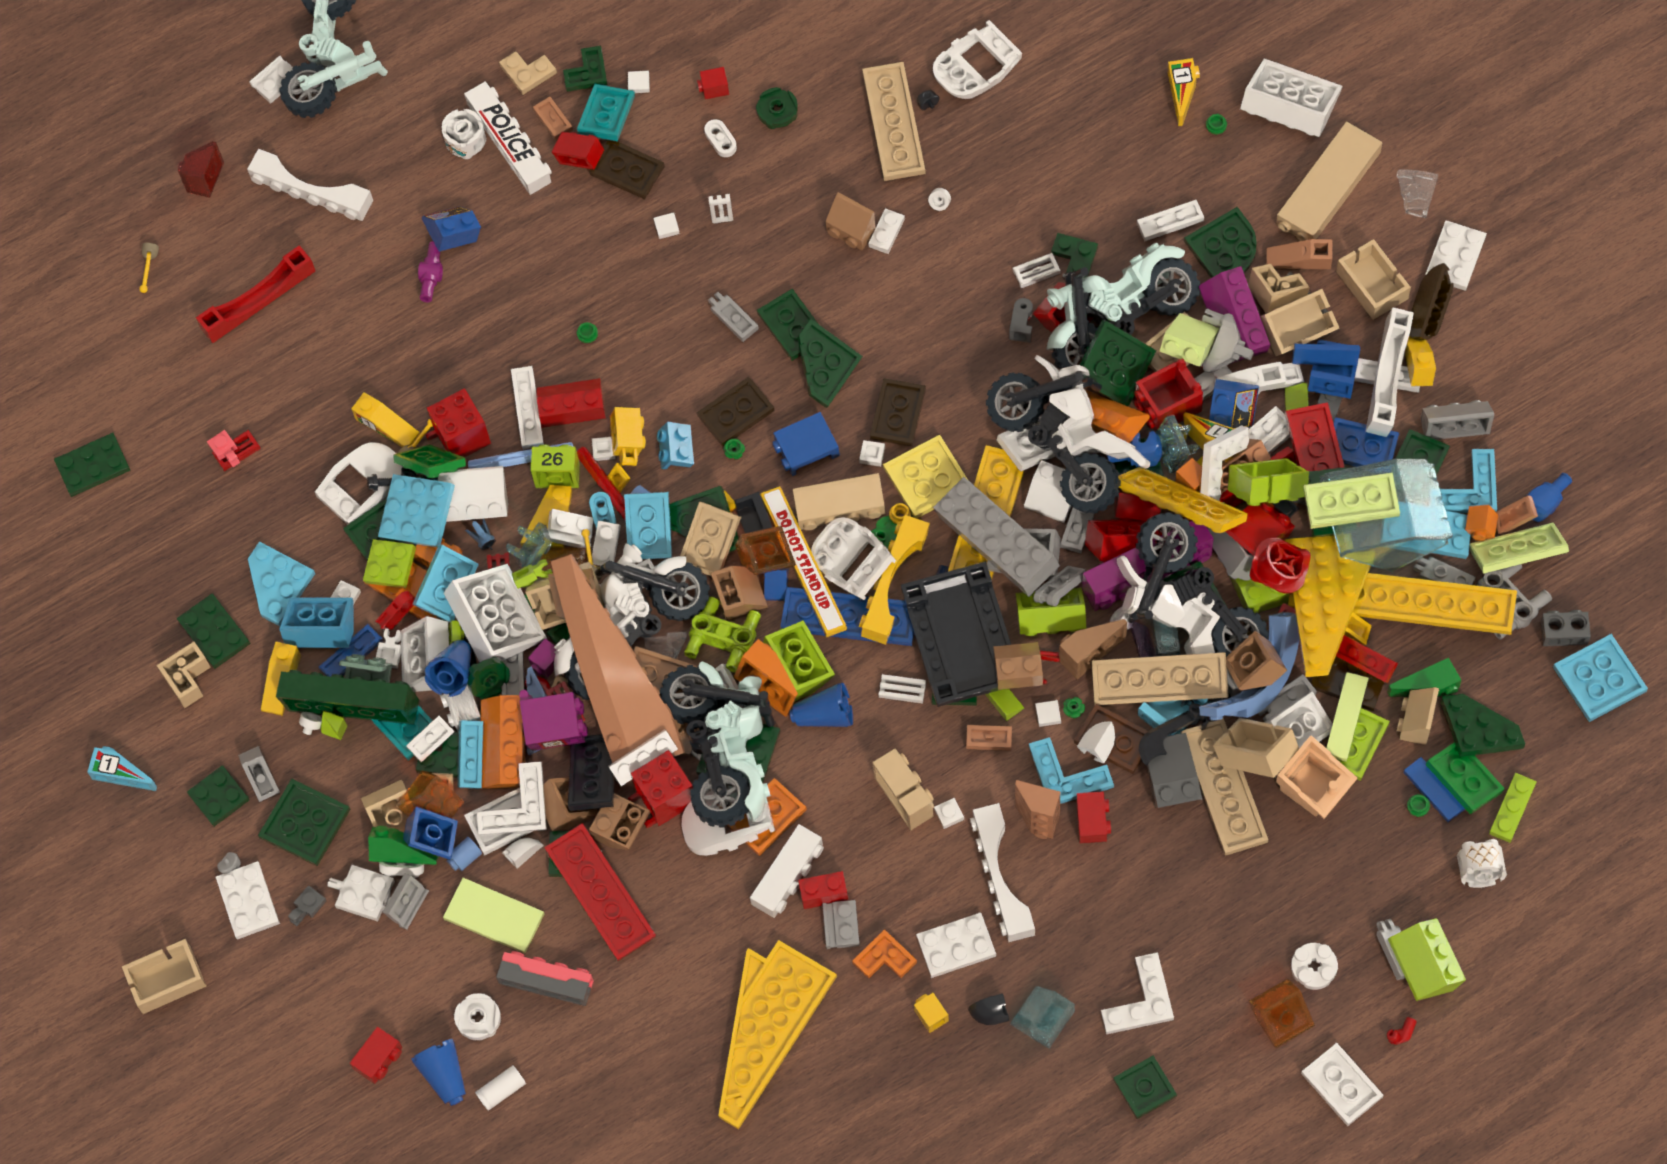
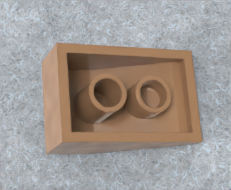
(1090, 644)

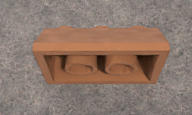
(1038, 808)

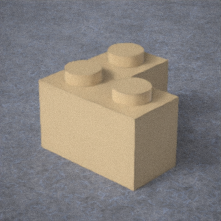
(1275, 291)
(181, 670)

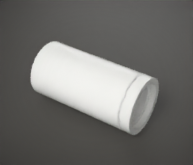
(500, 1087)

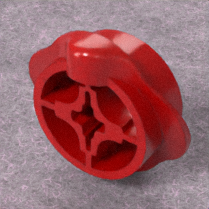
(1280, 565)

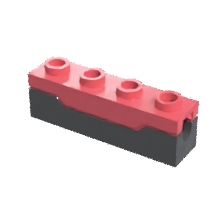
(545, 978)

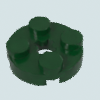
(780, 118)
(490, 668)

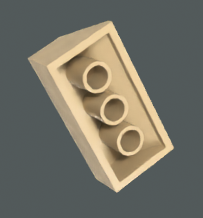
(845, 498)

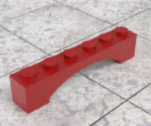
(289, 272)

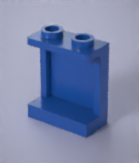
(1332, 379)
(805, 443)

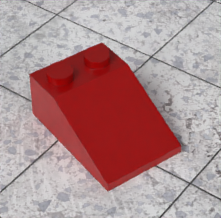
(1261, 523)
(1112, 537)

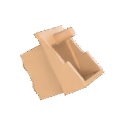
(1315, 778)

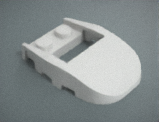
(960, 77)
(367, 460)
(840, 546)
(709, 840)

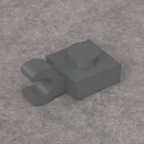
(308, 904)

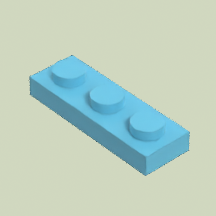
(470, 754)

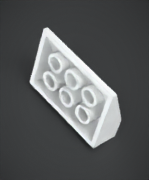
(1290, 97)
(494, 613)

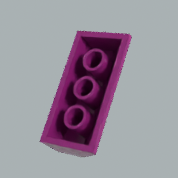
(1231, 294)

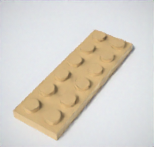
(893, 121)
(1160, 678)
(1225, 792)

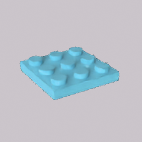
(416, 511)
(1600, 677)

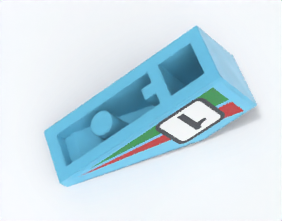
(111, 767)

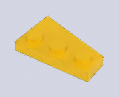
(556, 498)

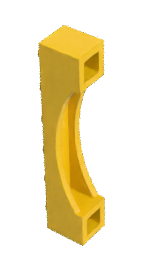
(910, 537)

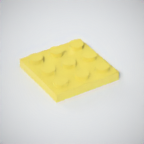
(924, 475)

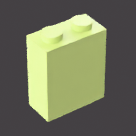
(1189, 339)

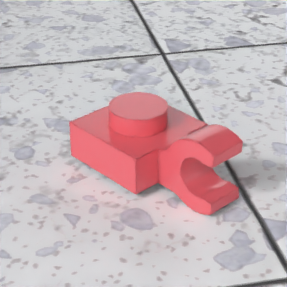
(223, 447)

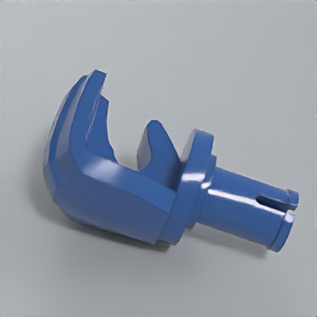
(1150, 449)
(1548, 496)

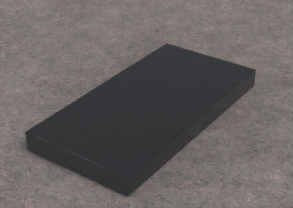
(589, 775)

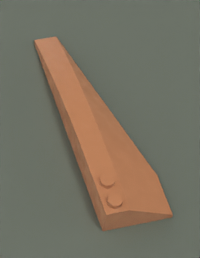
(617, 686)

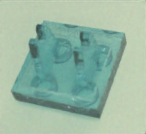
(1173, 443)
(537, 543)

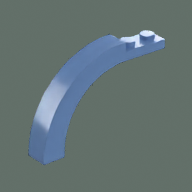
(1285, 639)

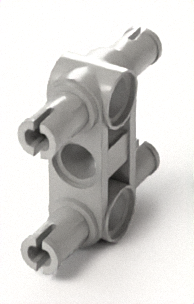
(1530, 607)

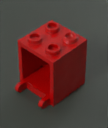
(1168, 393)
(458, 424)
(661, 788)

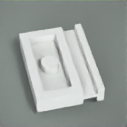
(269, 80)
(1271, 430)
(567, 528)

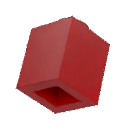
(713, 83)

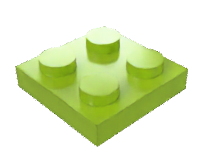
(389, 564)

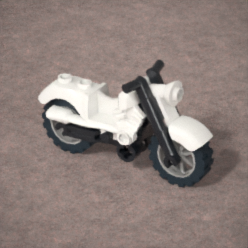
(629, 608)

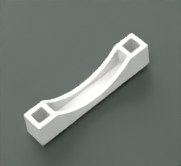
(346, 199)
(1392, 350)
(1015, 915)

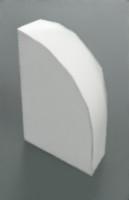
(1098, 741)
(521, 850)

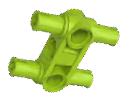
(722, 634)

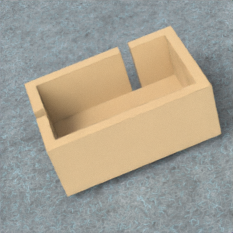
(1373, 279)
(1298, 322)
(545, 608)
(1256, 747)
(903, 788)
(164, 979)

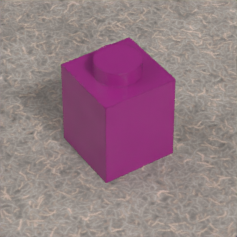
(543, 659)

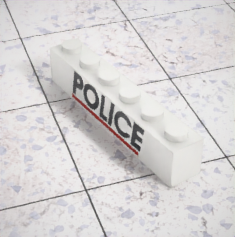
(508, 139)

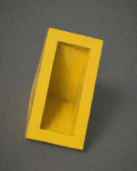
(1358, 629)

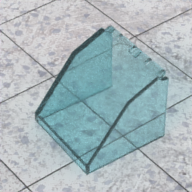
(1400, 539)

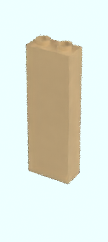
(1329, 183)

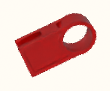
(396, 610)

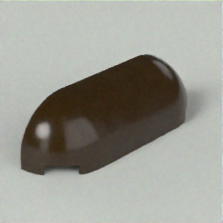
(1431, 303)

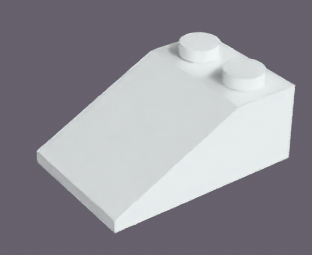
(1305, 719)

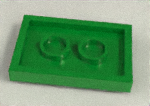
(429, 460)
(1465, 778)

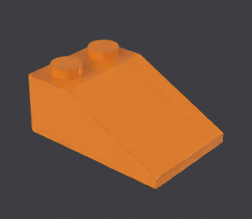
(764, 663)

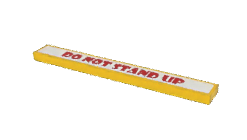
(806, 565)

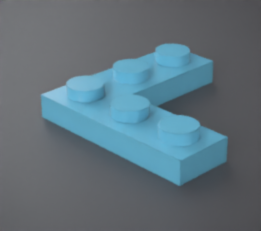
(1483, 485)
(1052, 777)

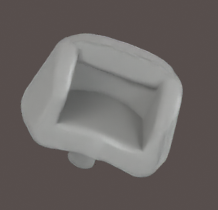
(229, 863)

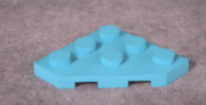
(276, 580)

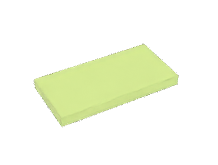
(1351, 500)
(1518, 547)
(493, 915)

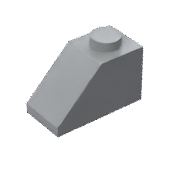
(258, 773)

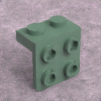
(368, 669)

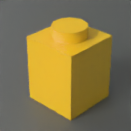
(930, 1012)

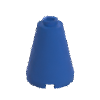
(450, 669)
(824, 709)
(442, 1071)

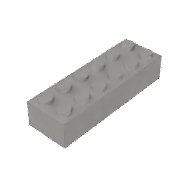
(996, 536)

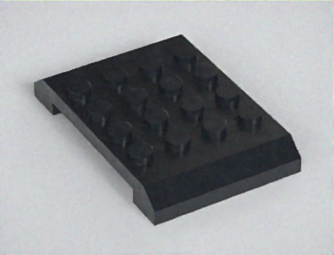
(956, 630)

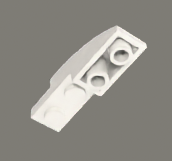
(1268, 376)

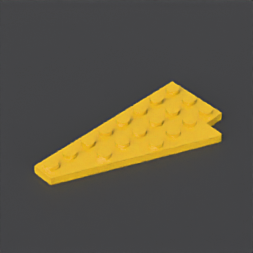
(1325, 601)
(771, 1012)

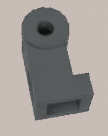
(1019, 324)

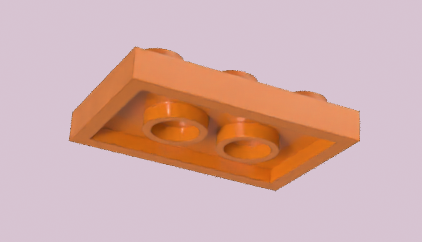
(784, 812)

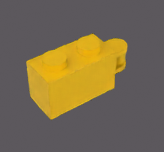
(627, 434)

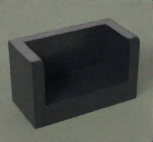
(752, 513)

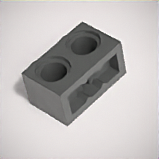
(1566, 634)

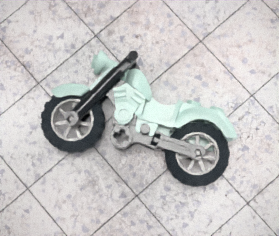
(1119, 301)
(725, 724)

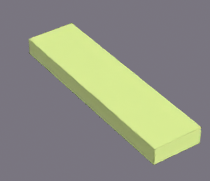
(1346, 716)

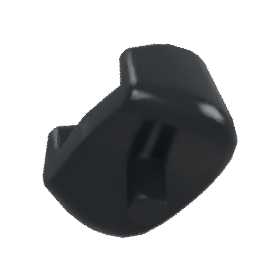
(927, 99)

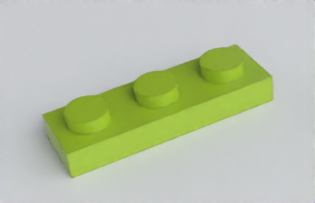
(1512, 807)

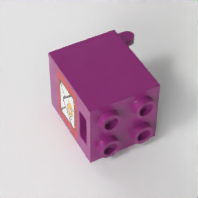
(552, 720)

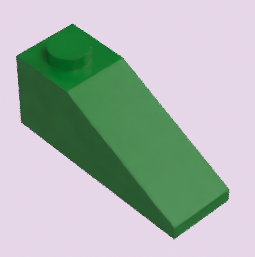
(1439, 675)
(389, 846)

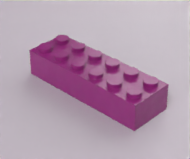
(1107, 584)

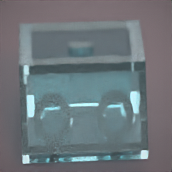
(1044, 1015)

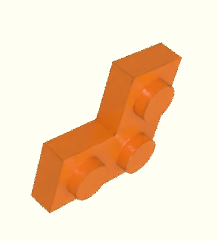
(884, 950)

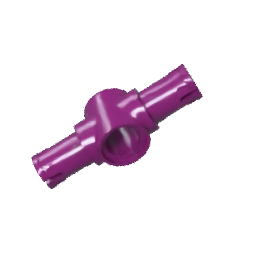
(430, 273)

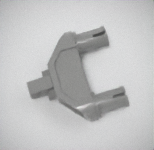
(1228, 343)

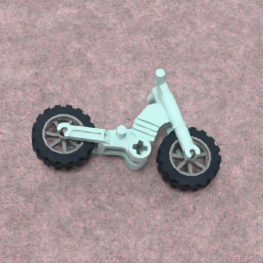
(330, 53)

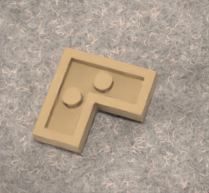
(526, 76)

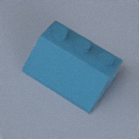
(318, 622)

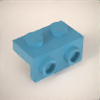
(675, 445)

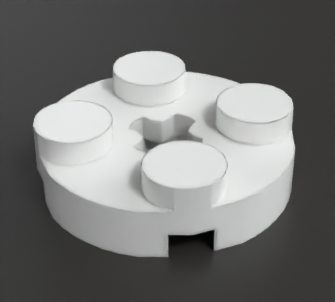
(1306, 976)
(468, 1008)

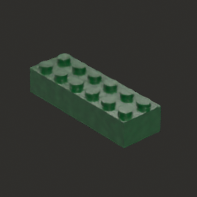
(348, 697)

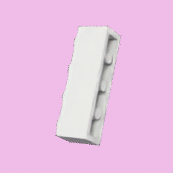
(786, 871)

